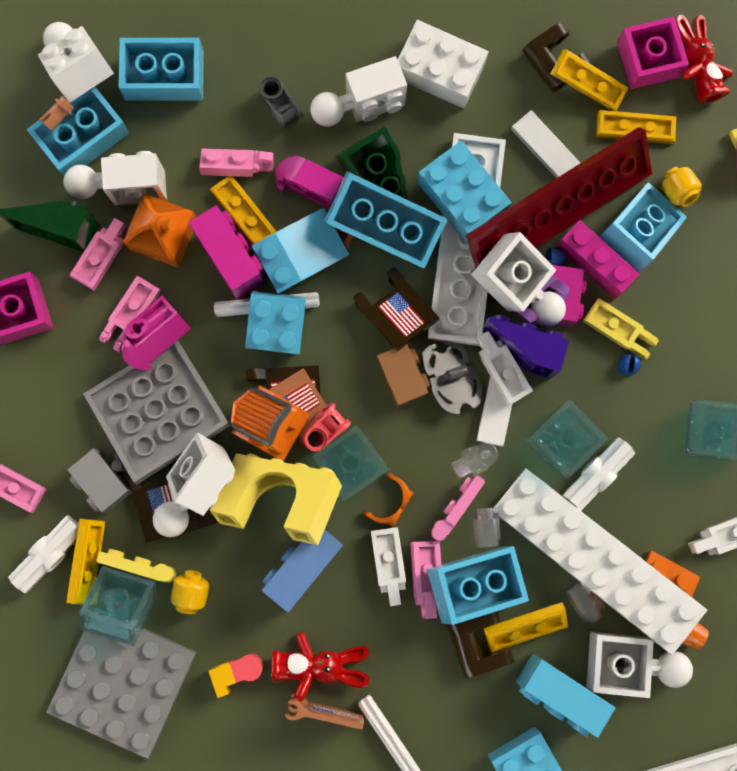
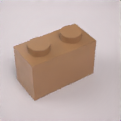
(403, 375)

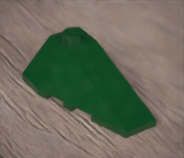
(376, 161)

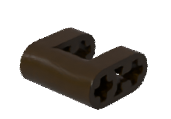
(543, 59)
(469, 650)

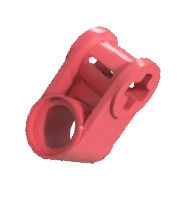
(327, 424)

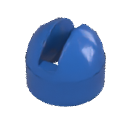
(555, 256)
(624, 362)

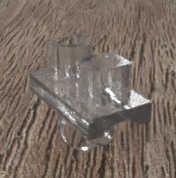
(476, 459)

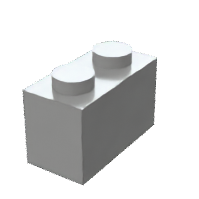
(99, 481)

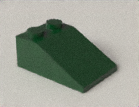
(56, 222)

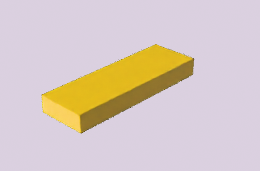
(589, 80)
(618, 124)
(242, 210)
(84, 564)
(526, 627)

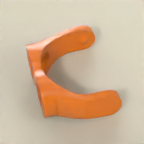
(392, 520)

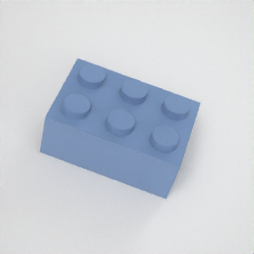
(299, 570)

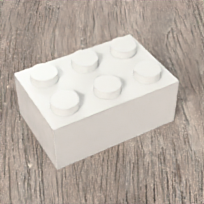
(441, 63)

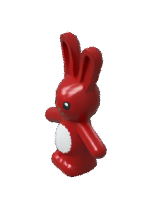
(700, 55)
(323, 666)

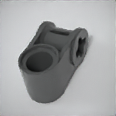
(281, 106)

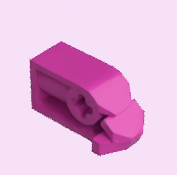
(308, 180)
(152, 334)

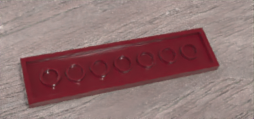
(568, 196)

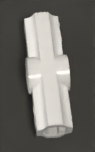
(599, 473)
(45, 555)

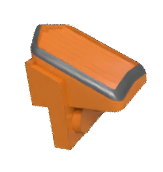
(267, 421)

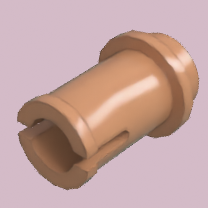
(57, 113)

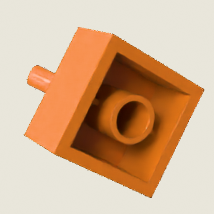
(160, 230)

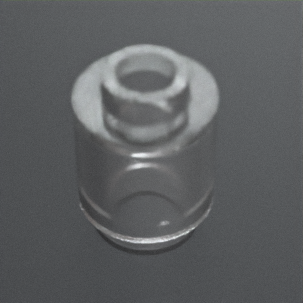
(486, 528)
(585, 603)

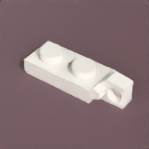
(503, 369)
(716, 538)
(389, 563)

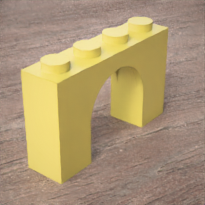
(253, 476)

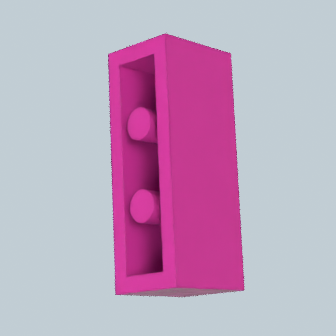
(597, 260)

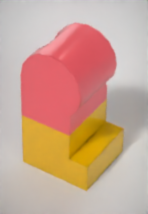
(242, 668)

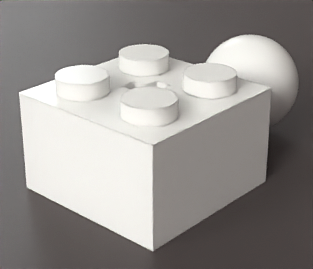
(72, 60)
(368, 94)
(121, 178)
(515, 276)
(194, 484)
(638, 666)

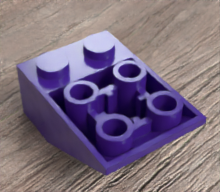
(532, 349)

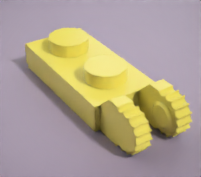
(619, 328)
(139, 566)

